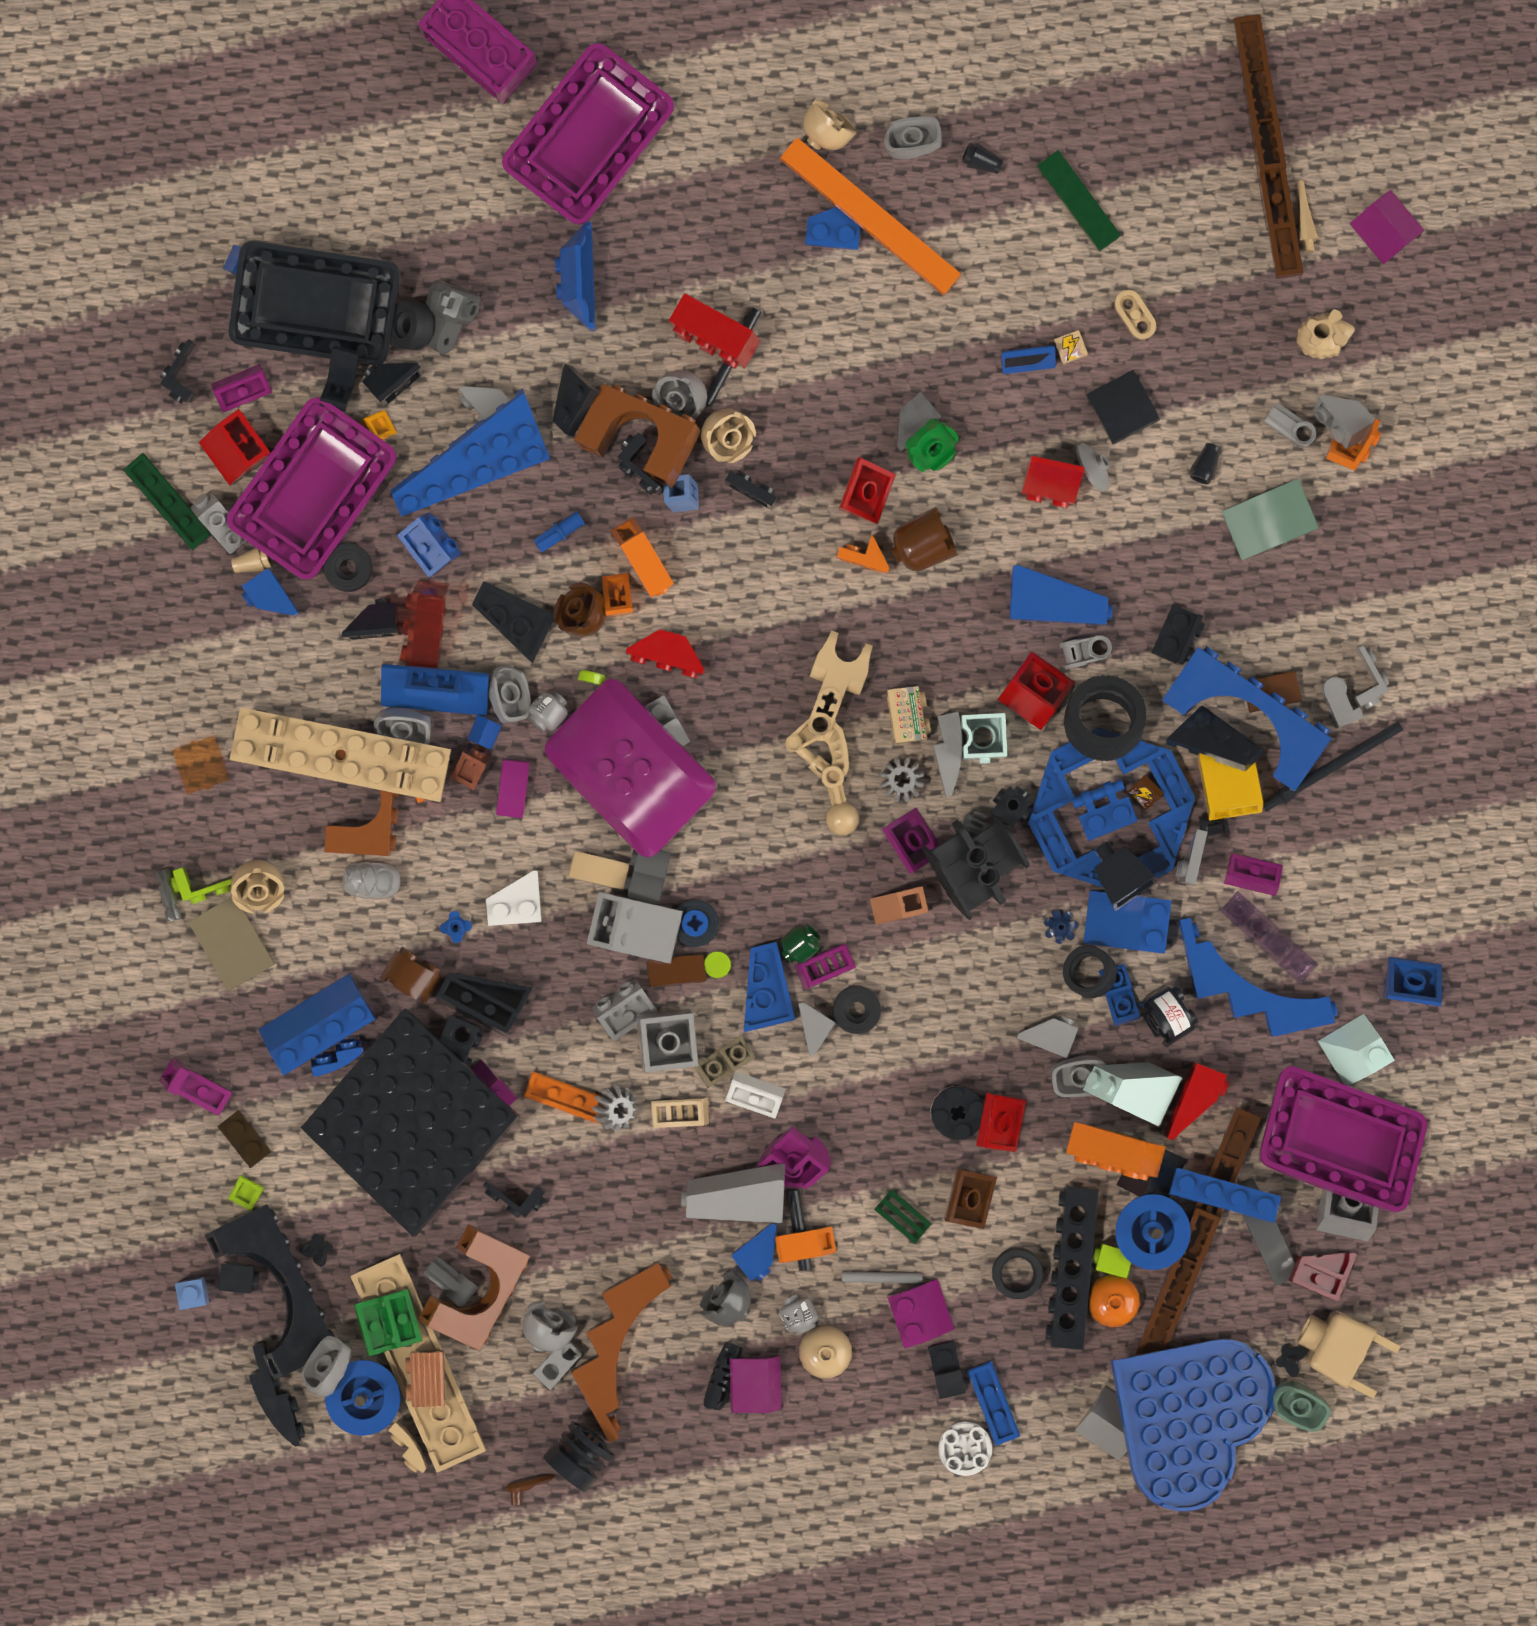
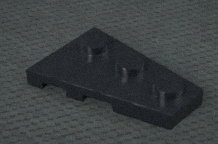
(514, 618)
(1215, 738)

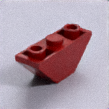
(667, 651)

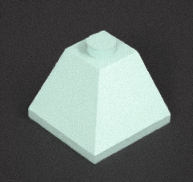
(1356, 1050)

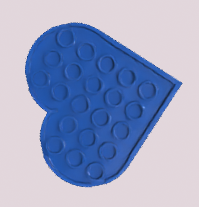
(1187, 1414)

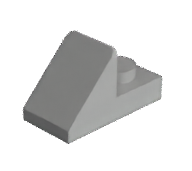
(664, 714)

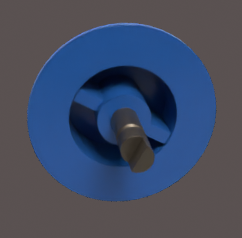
(1152, 1232)
(364, 1399)

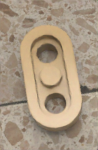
(1135, 315)

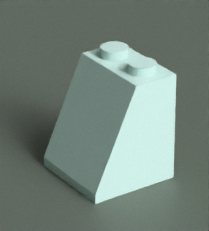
(1134, 1087)

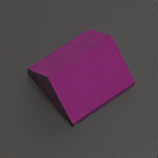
(1386, 226)
(907, 838)
(755, 1384)

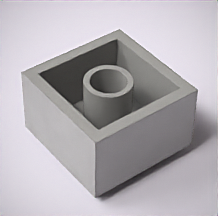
(667, 1040)

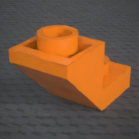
(805, 1244)

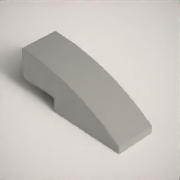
(949, 752)

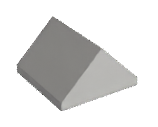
(1104, 1425)

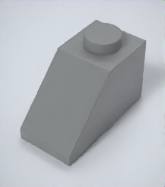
(1051, 1035)

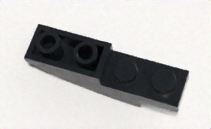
(277, 1406)

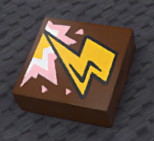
(1145, 792)

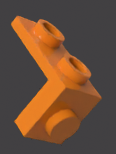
(1357, 453)

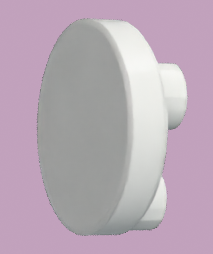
(965, 1448)

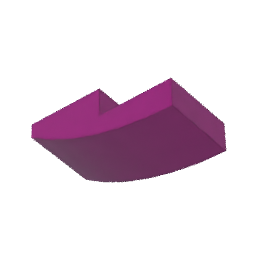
(512, 788)

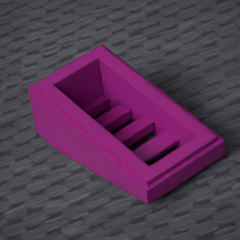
(804, 976)

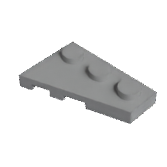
(1188, 868)

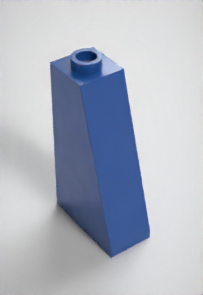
(1054, 601)

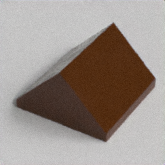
(970, 1198)

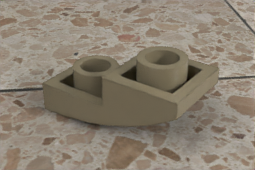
(724, 1061)

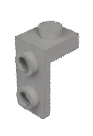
(214, 518)
(1370, 697)

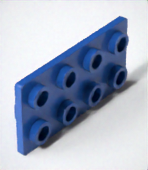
(434, 689)

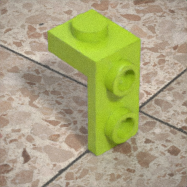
(182, 884)

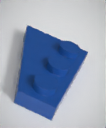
(767, 990)

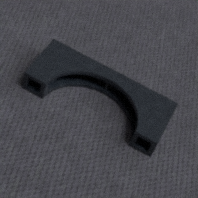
(260, 1238)

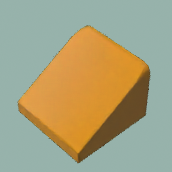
(379, 425)

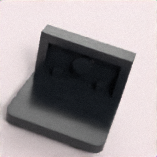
(631, 448)

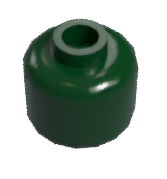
(800, 943)

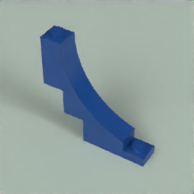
(1213, 976)

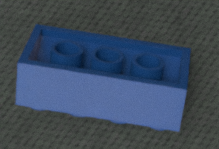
(316, 1024)

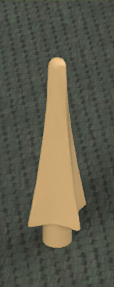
(1307, 230)

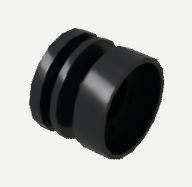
(579, 1456)

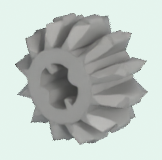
(906, 787)
(615, 1097)

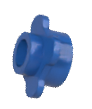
(463, 926)

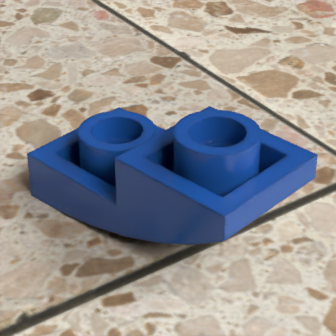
(1121, 998)
(346, 1052)

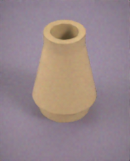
(252, 562)

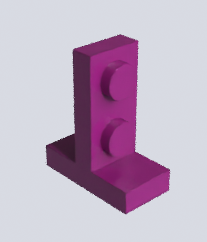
(194, 1087)

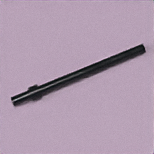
(1286, 794)

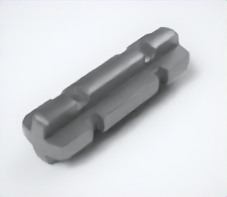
(168, 895)

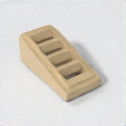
(702, 1104)

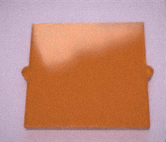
(200, 765)

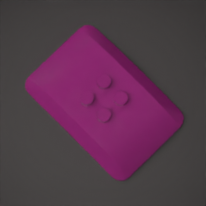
(588, 134)
(311, 488)
(630, 768)
(1343, 1140)

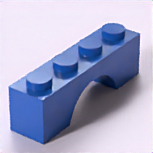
(1224, 1195)

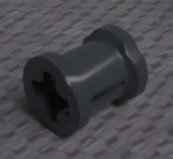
(1206, 825)

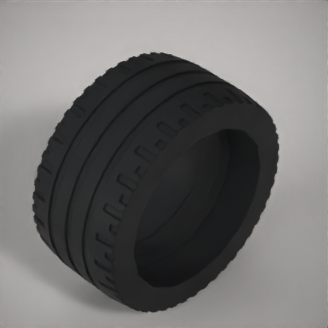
(1110, 689)

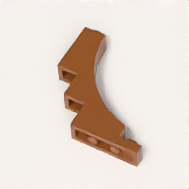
(598, 1376)

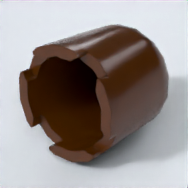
(923, 542)

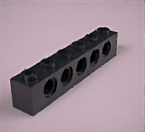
(1072, 1336)

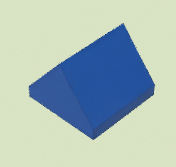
(484, 732)

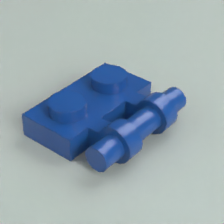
(1106, 818)

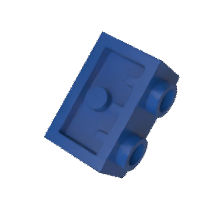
(429, 544)

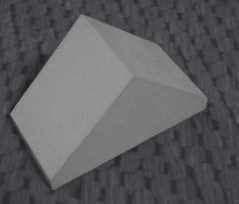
(815, 1027)

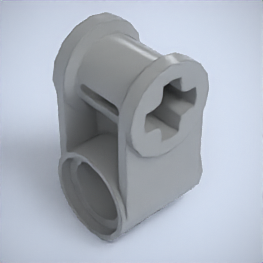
(1083, 651)

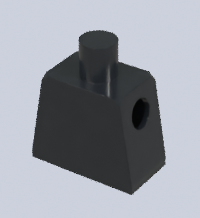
(1122, 875)

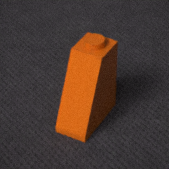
(642, 557)

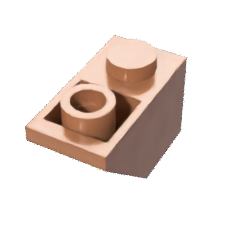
(899, 905)

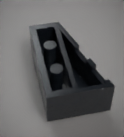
(484, 1001)

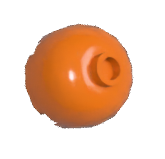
(1113, 1301)

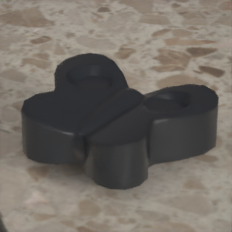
(317, 1249)
(1290, 1358)

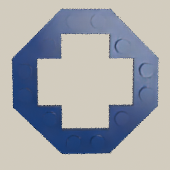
(1055, 793)

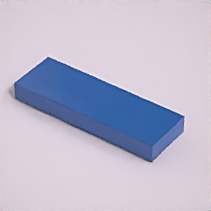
(993, 1403)

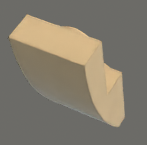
(598, 870)
(414, 1456)

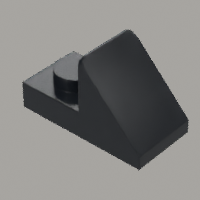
(946, 1370)

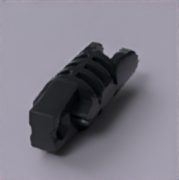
(719, 1384)

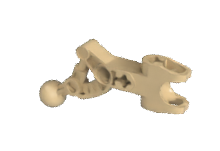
(836, 678)

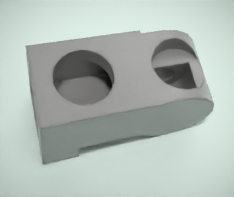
(1335, 696)
(557, 1365)

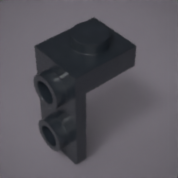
(340, 378)
(178, 391)
(533, 1201)

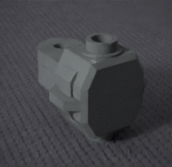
(450, 310)

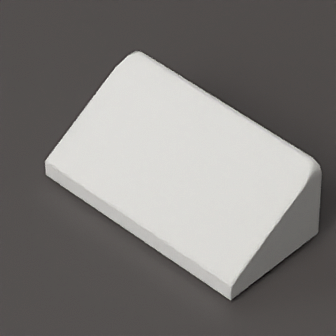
(755, 1094)

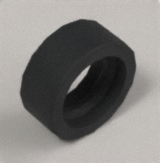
(1072, 962)
(1032, 1287)

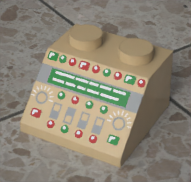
(907, 715)

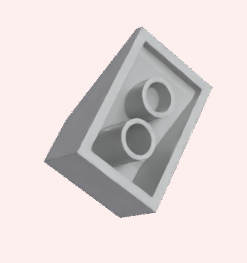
(1346, 1216)

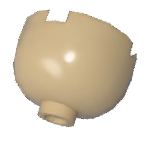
(826, 127)
(727, 435)
(257, 886)
(825, 1351)

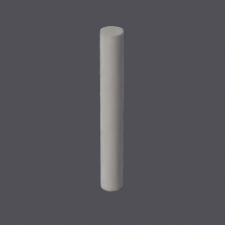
(882, 1277)

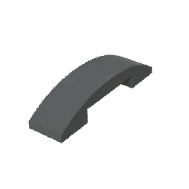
(1270, 1245)

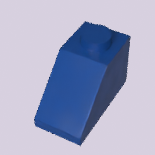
(268, 595)
(757, 1253)

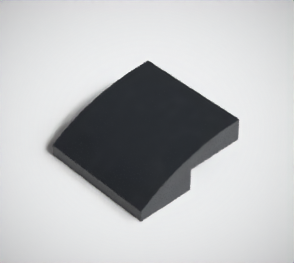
(1123, 407)

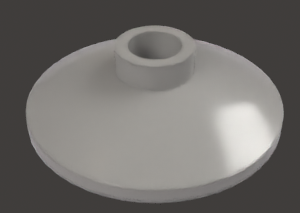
(1094, 465)

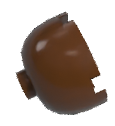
(580, 611)

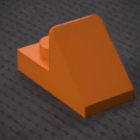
(872, 559)

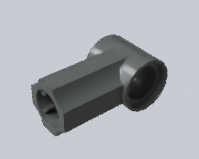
(454, 1284)

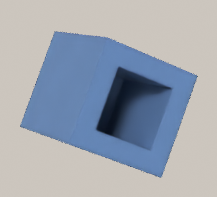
(682, 495)
(192, 1293)

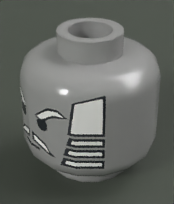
(548, 711)
(798, 1314)

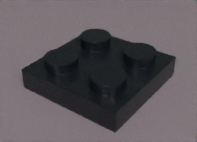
(742, 483)

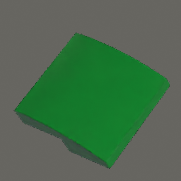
(387, 1322)

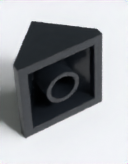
(1154, 1185)

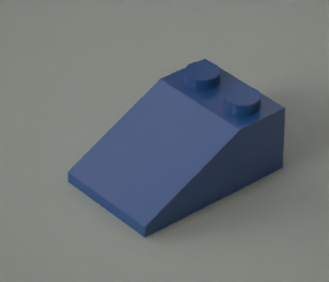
(1135, 926)

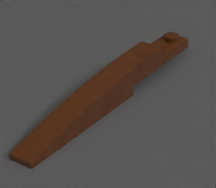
(1268, 147)
(1203, 1225)

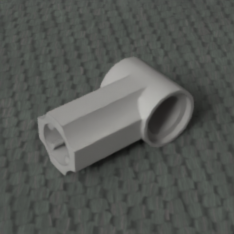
(1287, 425)

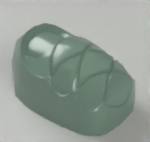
(1300, 1406)

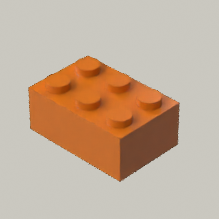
(1115, 1151)

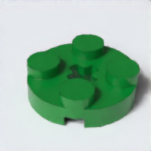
(919, 446)

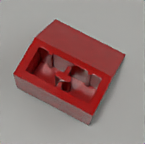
(235, 447)

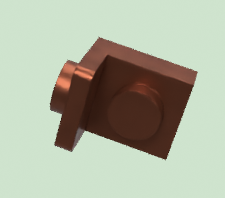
(471, 765)

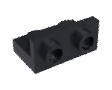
(1177, 635)

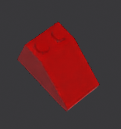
(1052, 481)
(1196, 1096)

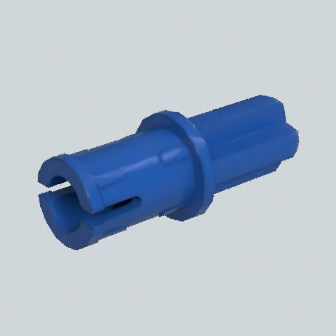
(559, 531)

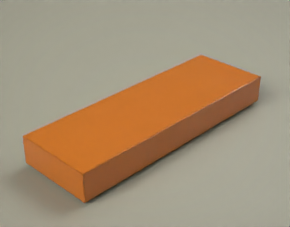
(561, 1096)

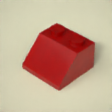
(1036, 690)

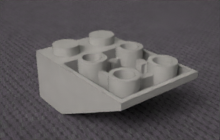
(634, 927)

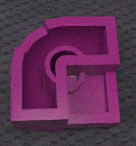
(803, 1158)

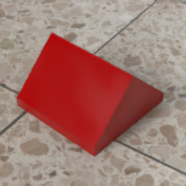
(867, 491)

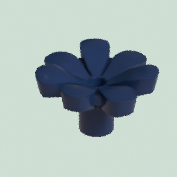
(1057, 920)

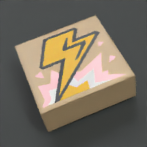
(1070, 347)

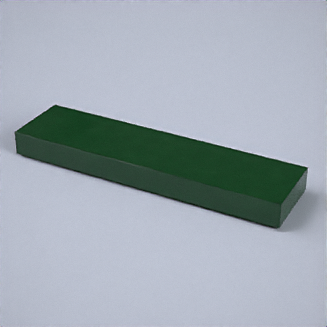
(1078, 201)
(167, 501)

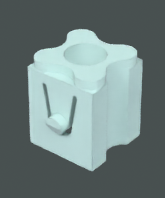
(996, 724)

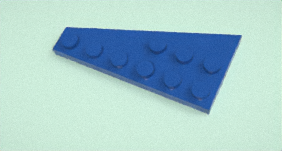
(483, 454)

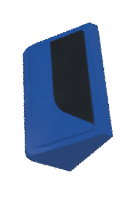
(1028, 359)

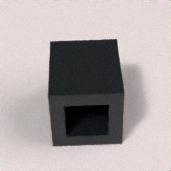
(238, 1277)

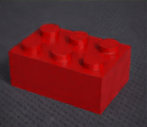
(713, 332)

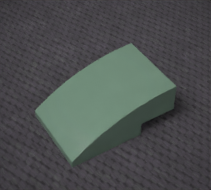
(1270, 519)

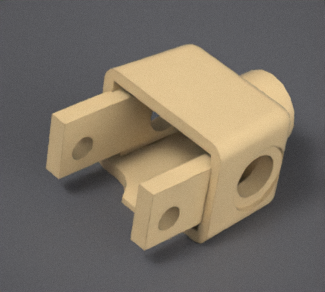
(1340, 1347)

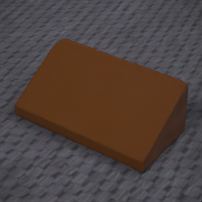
(1283, 684)

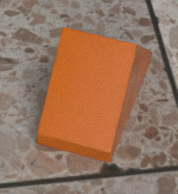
(617, 595)

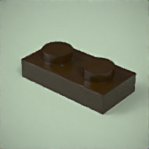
(244, 1139)

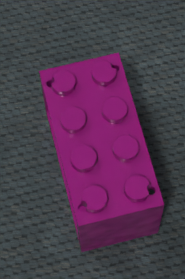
(478, 46)

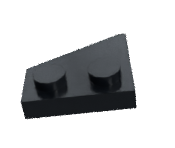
(573, 400)

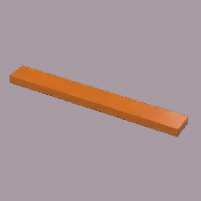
(870, 216)

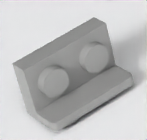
(619, 1010)

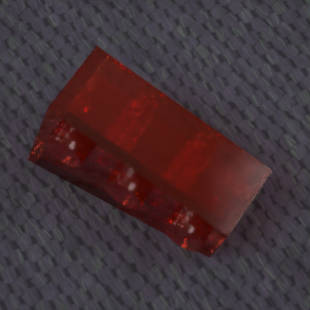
(425, 624)

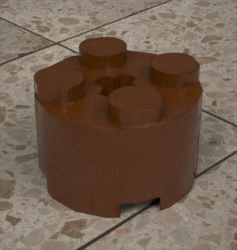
(410, 975)

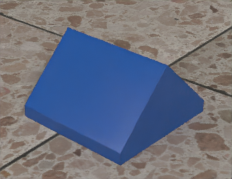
(1413, 981)

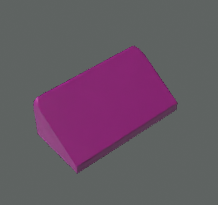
(241, 388)
(1253, 874)

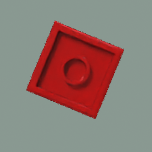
(1001, 1122)

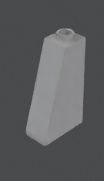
(738, 1195)

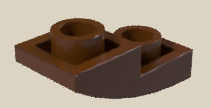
(680, 971)

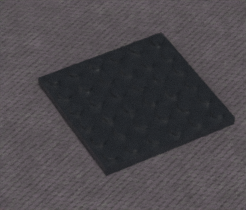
(410, 1122)

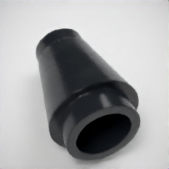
(981, 159)
(1205, 465)

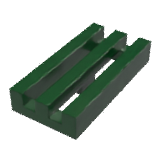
(920, 1231)

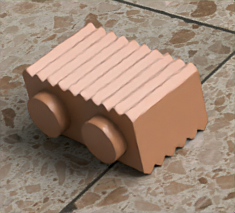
(427, 1378)

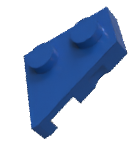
(832, 230)

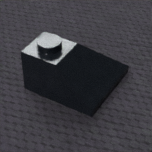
(391, 379)
(374, 621)

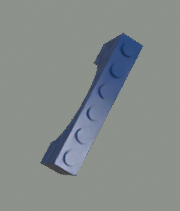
(1299, 739)

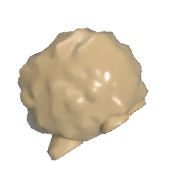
(1324, 335)

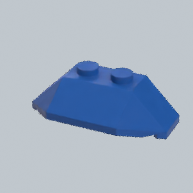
(578, 276)

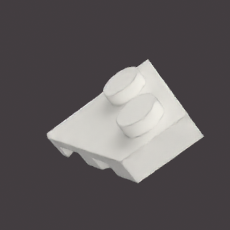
(516, 902)

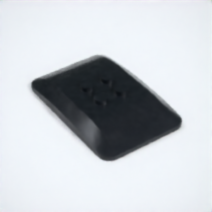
(313, 300)

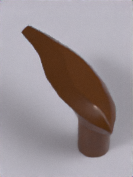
(515, 1488)

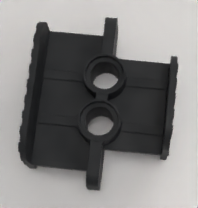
(962, 873)

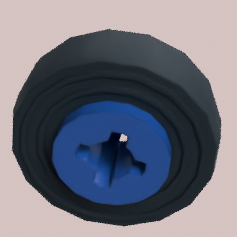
(698, 923)

